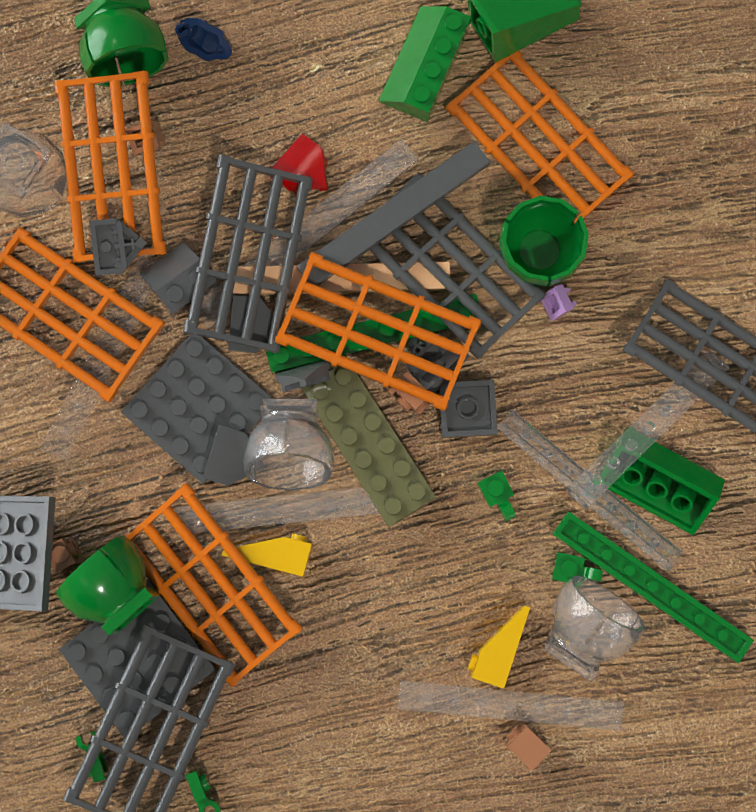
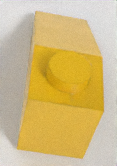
(281, 554)
(497, 654)

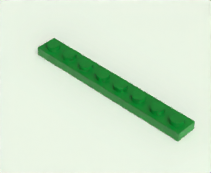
(292, 358)
(653, 587)

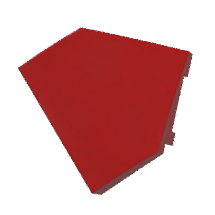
(304, 159)

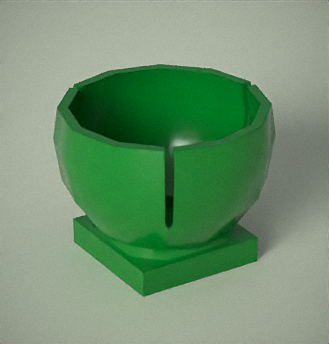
(120, 31)
(543, 241)
(109, 587)

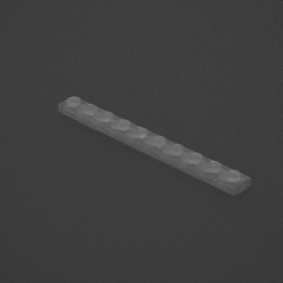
(328, 214)

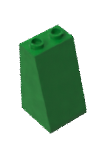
(515, 24)

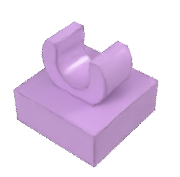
(557, 302)

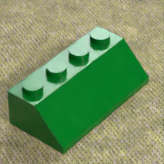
(425, 61)
(670, 487)

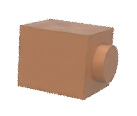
(527, 746)

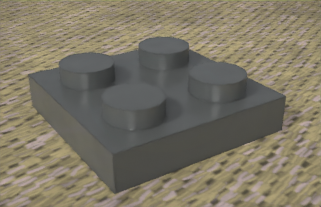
(469, 409)

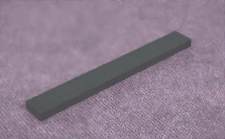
(400, 210)

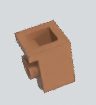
(136, 145)
(408, 401)
(66, 555)

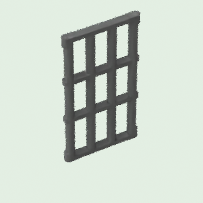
(267, 232)
(477, 274)
(693, 358)
(149, 699)

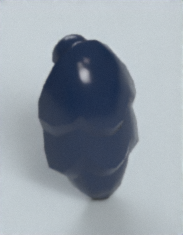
(203, 39)

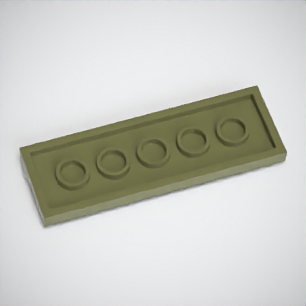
(370, 446)

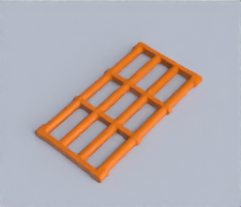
(531, 112)
(120, 139)
(357, 307)
(93, 316)
(236, 598)

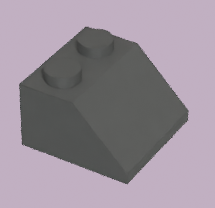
(174, 279)

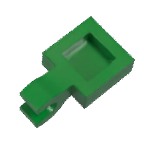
(497, 492)
(569, 566)
(100, 769)
(199, 786)

